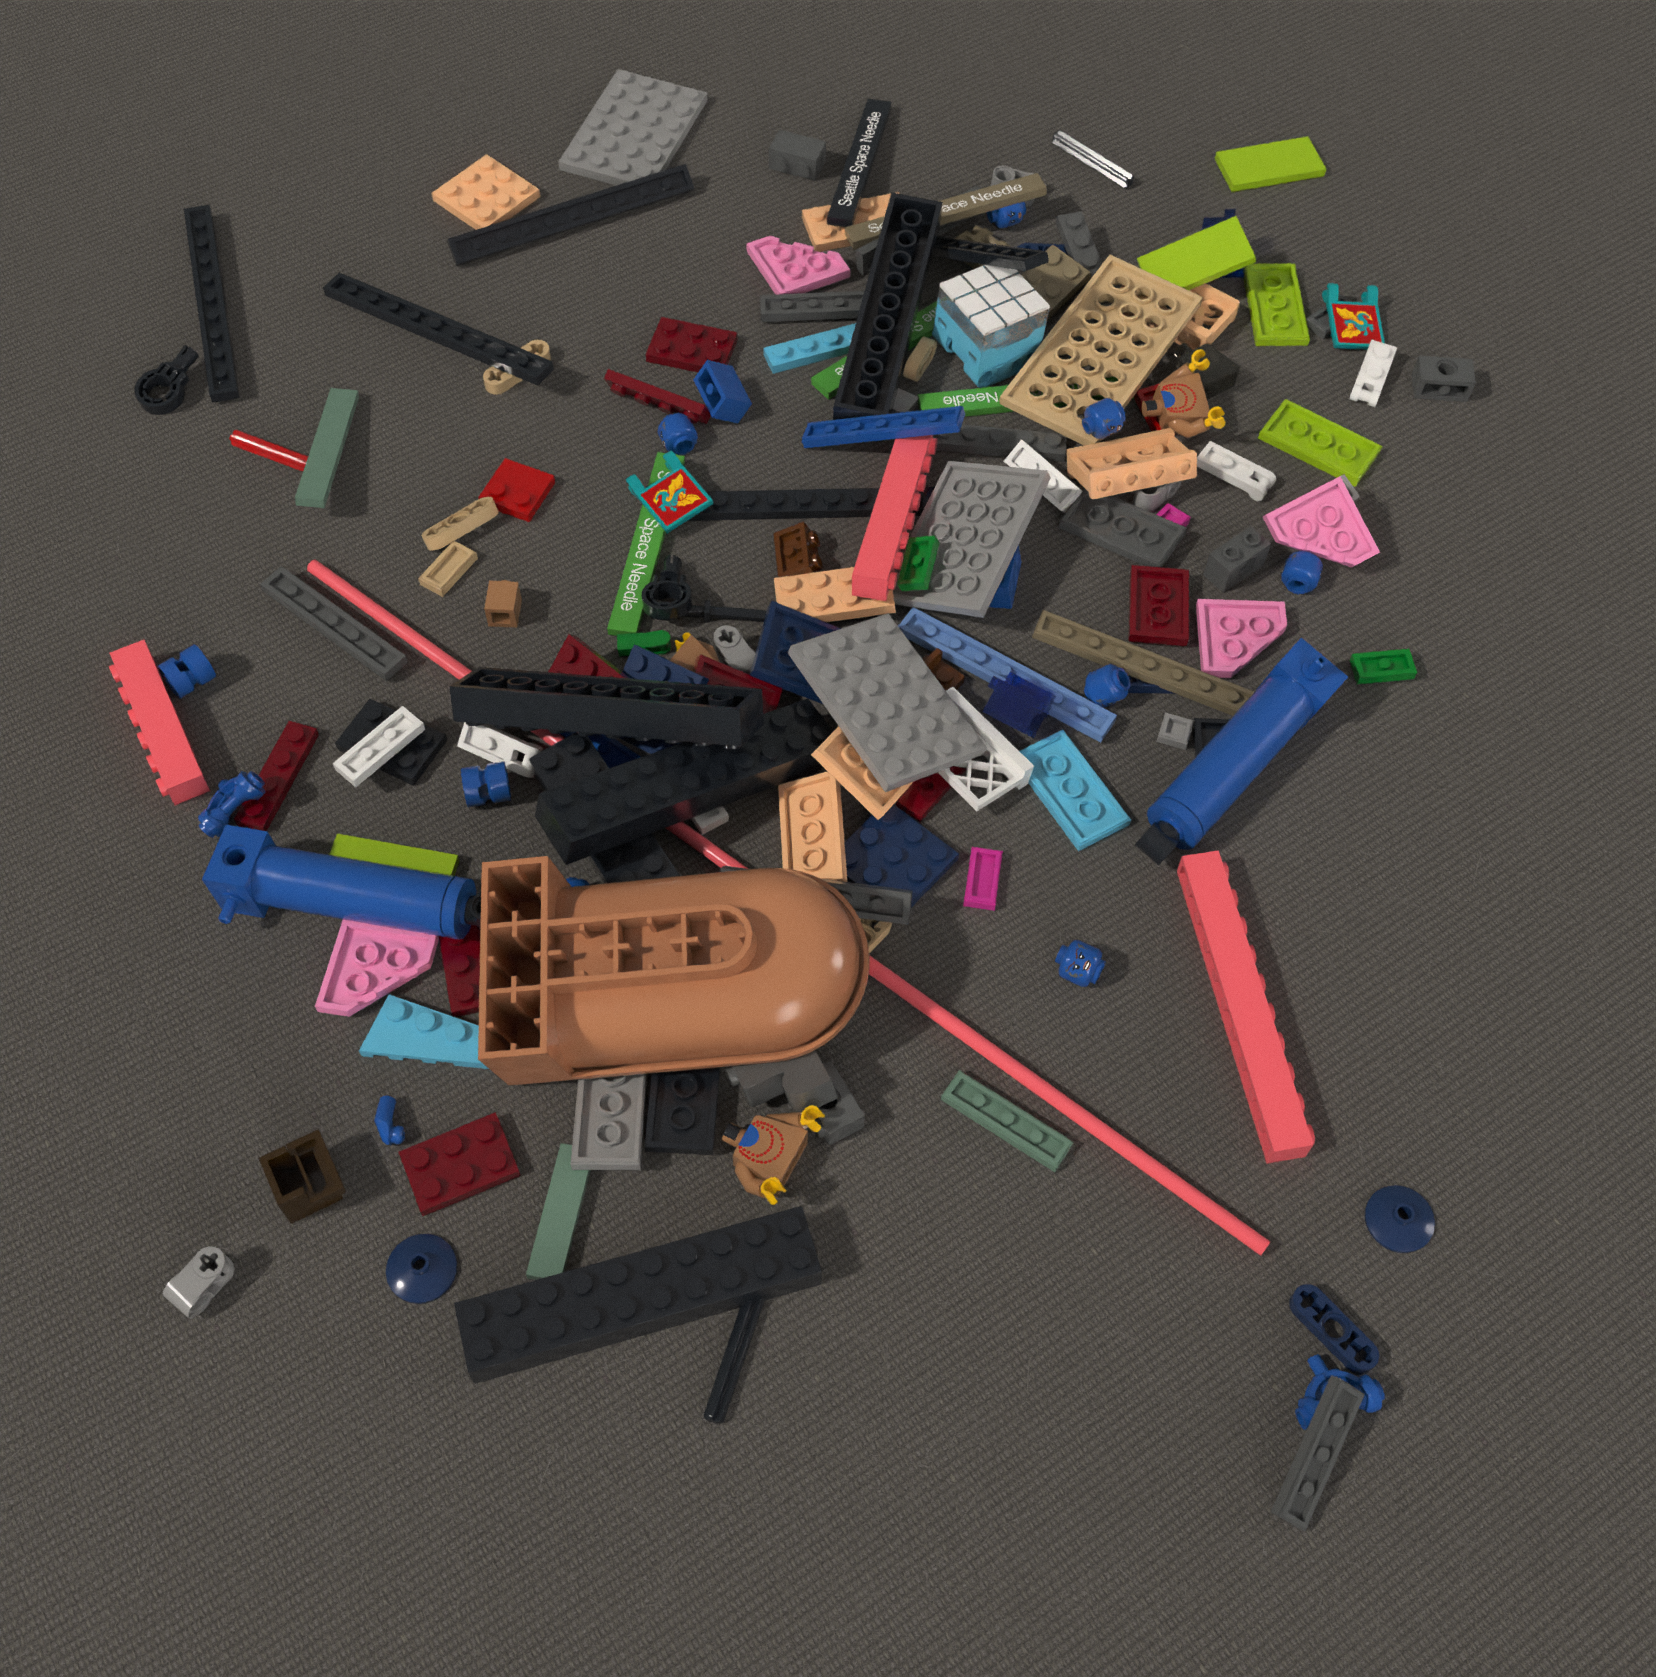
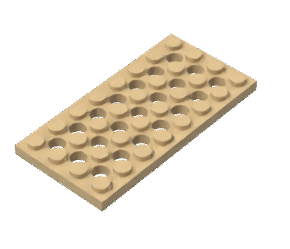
(1083, 353)

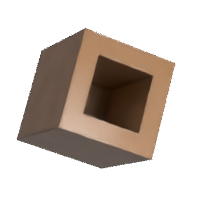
(503, 604)

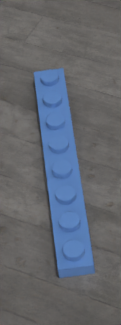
(987, 662)

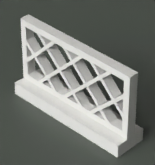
(1001, 755)

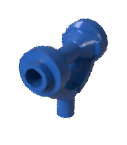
(227, 799)
(1371, 1388)

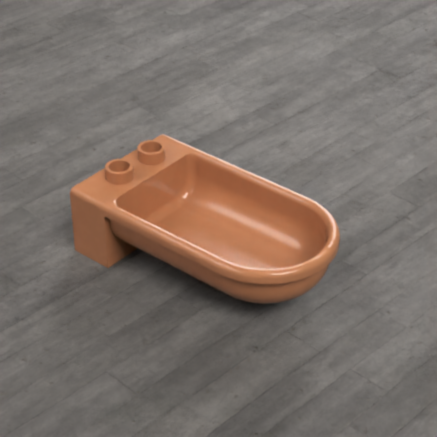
(660, 971)

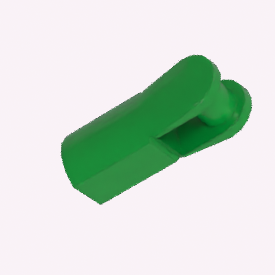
(654, 641)

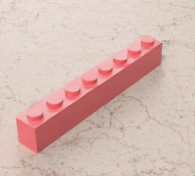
(892, 517)

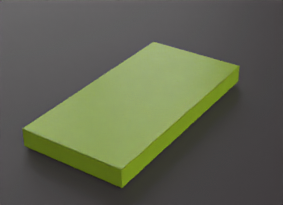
(1270, 164)
(1201, 255)
(1275, 305)
(1319, 442)
(394, 854)

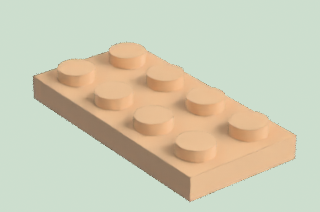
(830, 237)
(828, 596)
(813, 827)

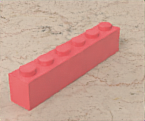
(158, 722)

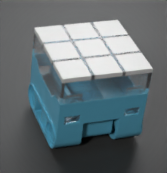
(990, 322)

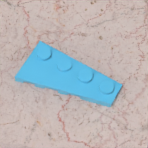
(421, 1034)

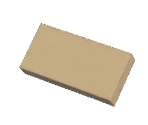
(448, 568)

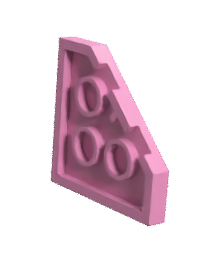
(796, 266)
(1324, 524)
(1236, 632)
(370, 964)

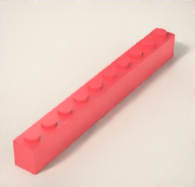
(1244, 1008)

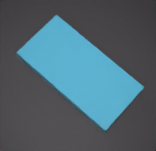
(1073, 791)

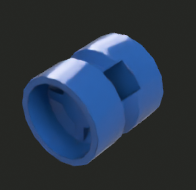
(186, 671)
(474, 783)

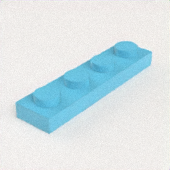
(809, 349)

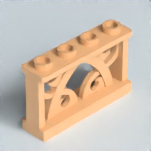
(1213, 303)
(1131, 463)

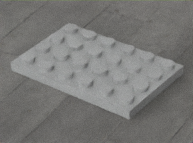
(632, 129)
(979, 521)
(887, 701)

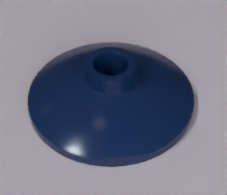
(1392, 1230)
(426, 1283)

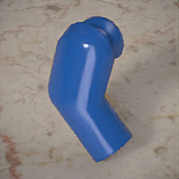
(383, 1120)

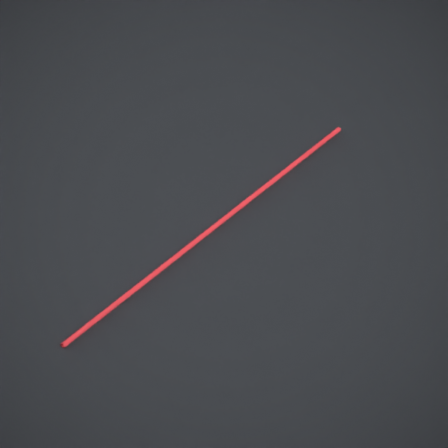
(877, 970)

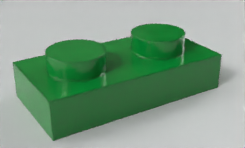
(918, 563)
(1383, 666)

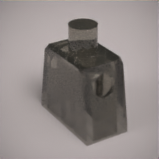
(1218, 376)

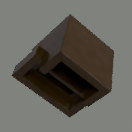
(303, 1176)

